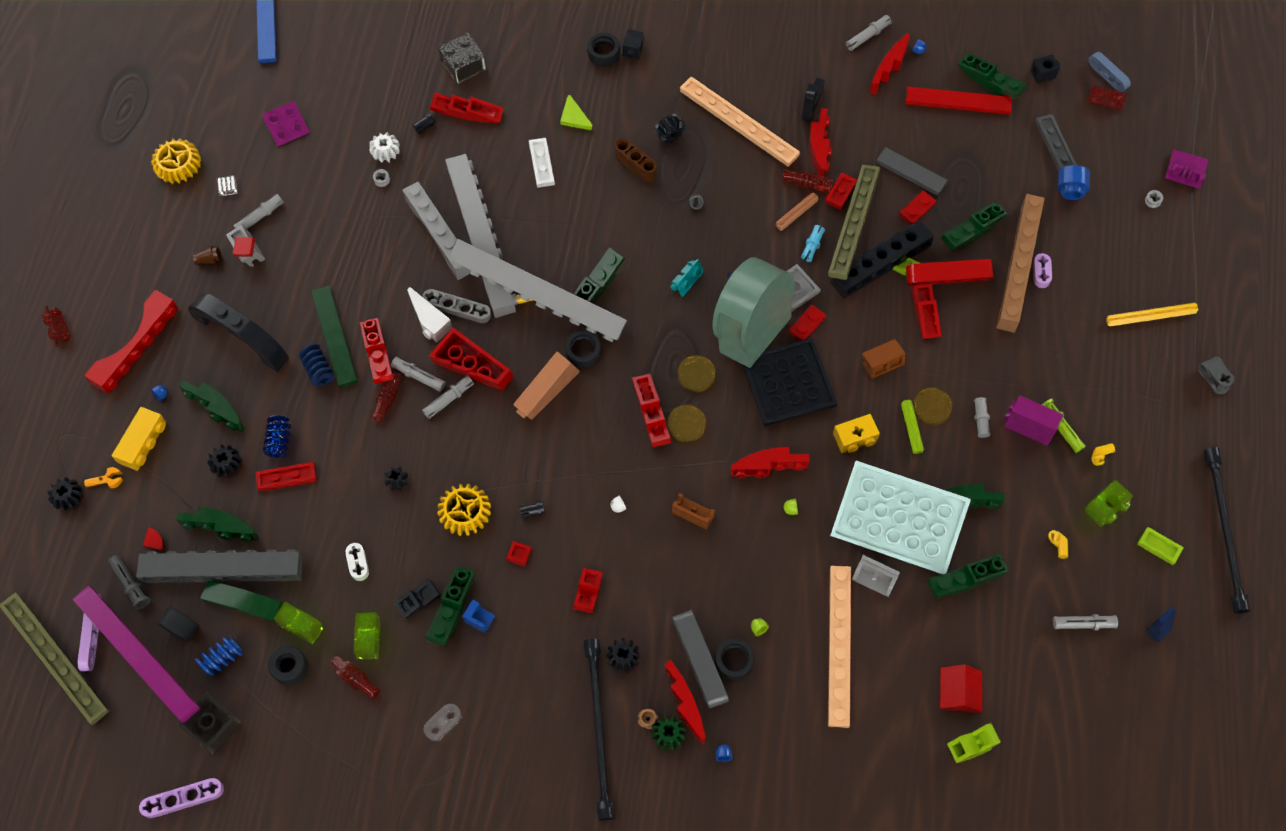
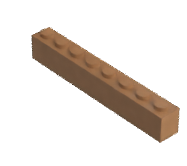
(1020, 263)

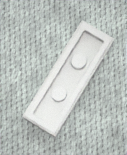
(541, 162)

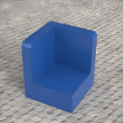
(478, 617)

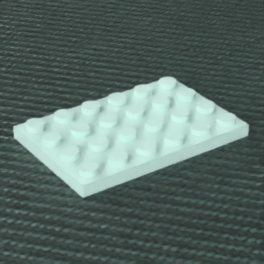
(900, 517)

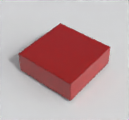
(244, 247)
(519, 553)

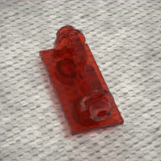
(1107, 97)
(53, 319)

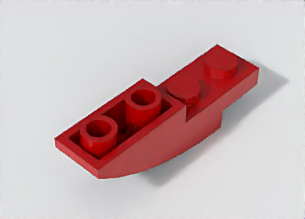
(819, 143)
(376, 351)
(762, 462)

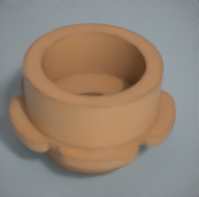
(642, 718)

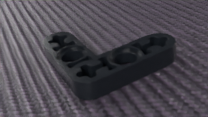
(811, 99)

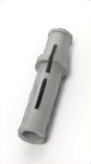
(873, 29)
(263, 210)
(411, 370)
(446, 398)
(1093, 621)

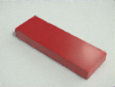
(286, 476)

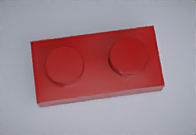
(841, 191)
(917, 208)
(807, 323)

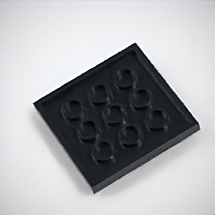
(789, 383)

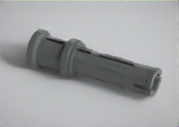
(132, 588)

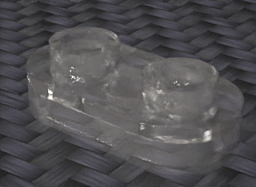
(442, 722)

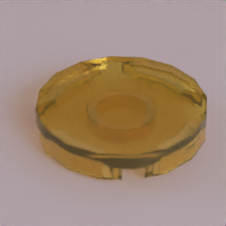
(696, 373)
(932, 405)
(686, 423)

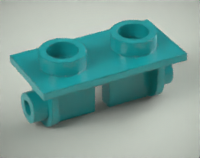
(691, 273)

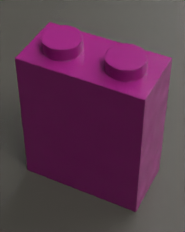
(1032, 420)

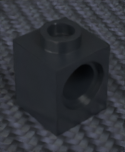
(633, 44)
(1045, 68)

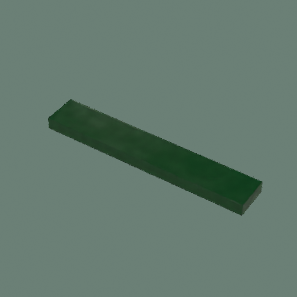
(334, 337)

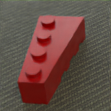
(466, 358)

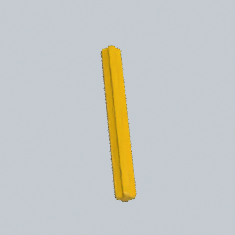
(1151, 314)

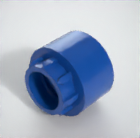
(1073, 182)

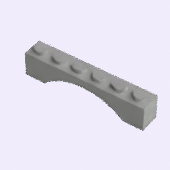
(434, 223)

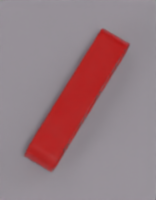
(949, 272)

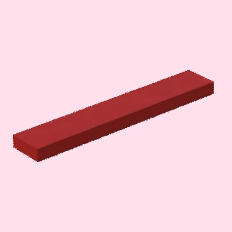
(958, 100)

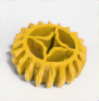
(166, 166)
(470, 505)

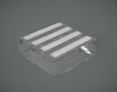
(227, 185)

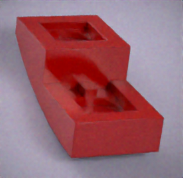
(588, 590)

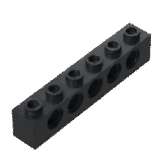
(921, 240)

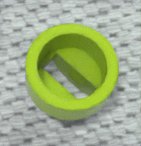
(790, 507)
(759, 626)

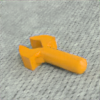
(107, 478)

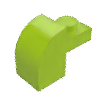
(974, 743)

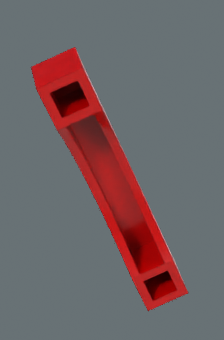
(108, 371)

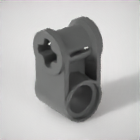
(1216, 373)

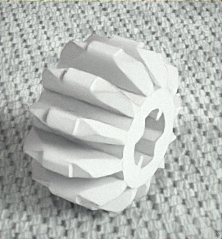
(384, 147)

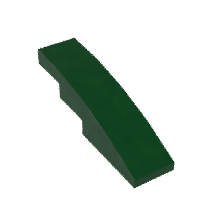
(241, 600)

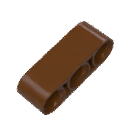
(635, 159)

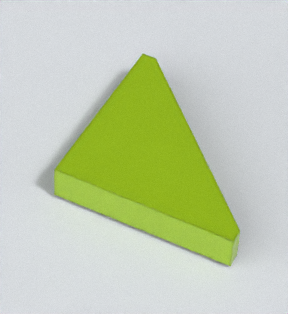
(573, 116)

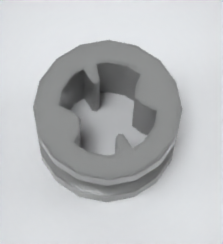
(379, 182)
(1158, 196)

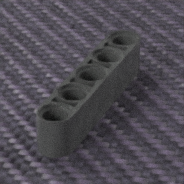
(700, 659)

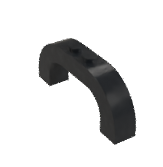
(209, 308)

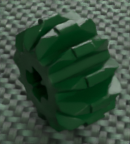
(677, 733)

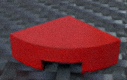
(153, 540)

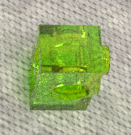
(1117, 496)
(298, 622)
(366, 635)

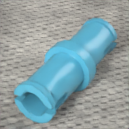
(812, 243)

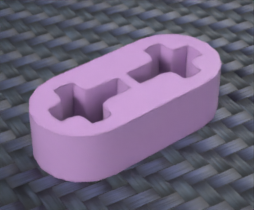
(1046, 270)

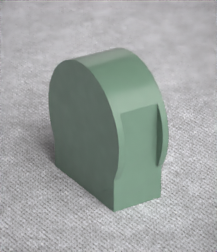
(752, 309)

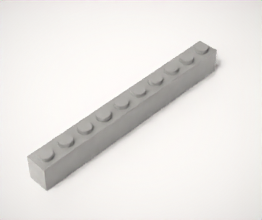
(478, 227)
(538, 290)

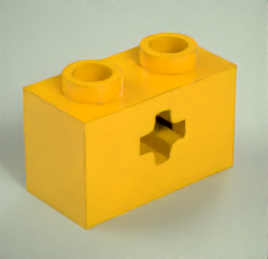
(863, 427)

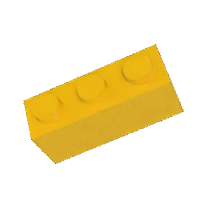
(139, 438)

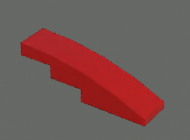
(891, 62)
(471, 109)
(926, 310)
(651, 410)
(687, 709)

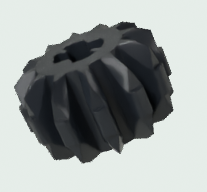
(670, 128)
(224, 460)
(65, 494)
(620, 662)

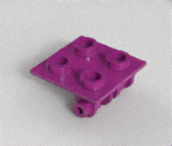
(285, 123)
(1186, 169)

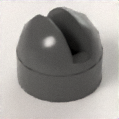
(700, 201)

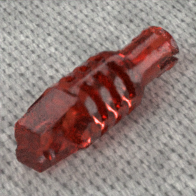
(802, 179)
(386, 396)
(355, 677)

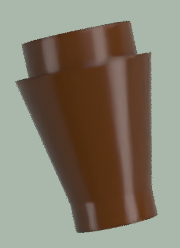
(208, 256)

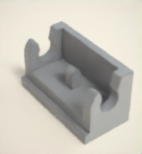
(240, 231)
(875, 576)

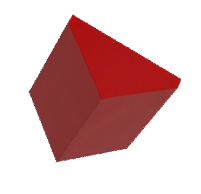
(961, 688)

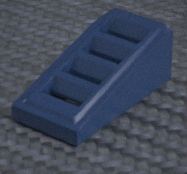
(1162, 626)

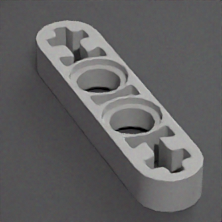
(458, 302)

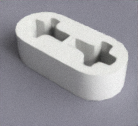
(352, 563)

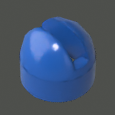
(919, 47)
(159, 392)
(723, 753)

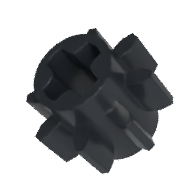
(393, 473)

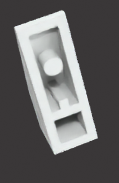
(432, 321)

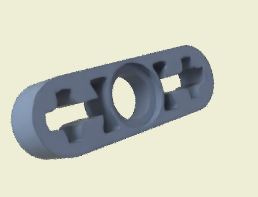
(1116, 79)

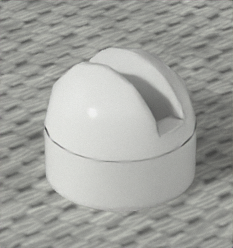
(618, 505)

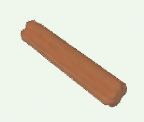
(797, 211)

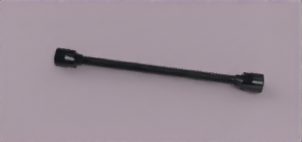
(1239, 601)
(605, 807)

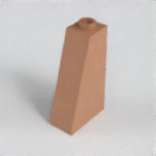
(545, 386)

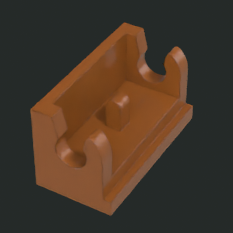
(883, 358)
(693, 512)

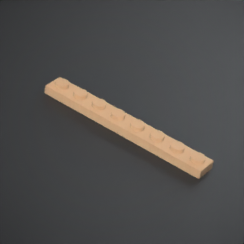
(740, 121)
(839, 647)

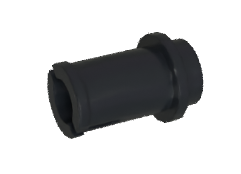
(424, 123)
(532, 509)

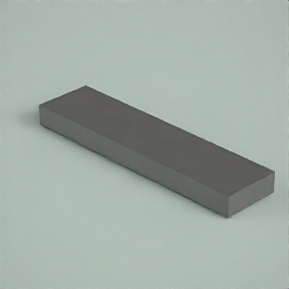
(1055, 141)
(911, 171)

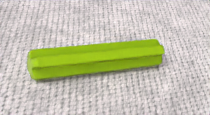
(912, 427)

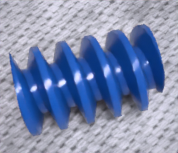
(219, 656)

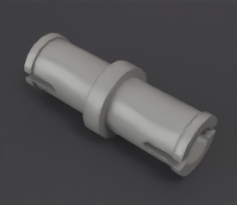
(982, 417)

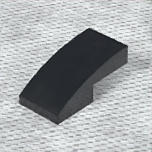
(416, 600)

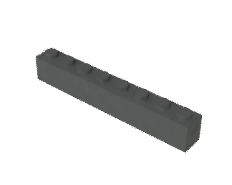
(220, 567)

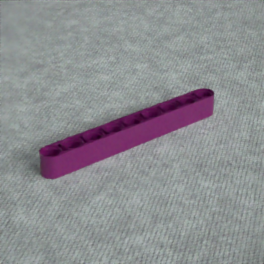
(136, 654)

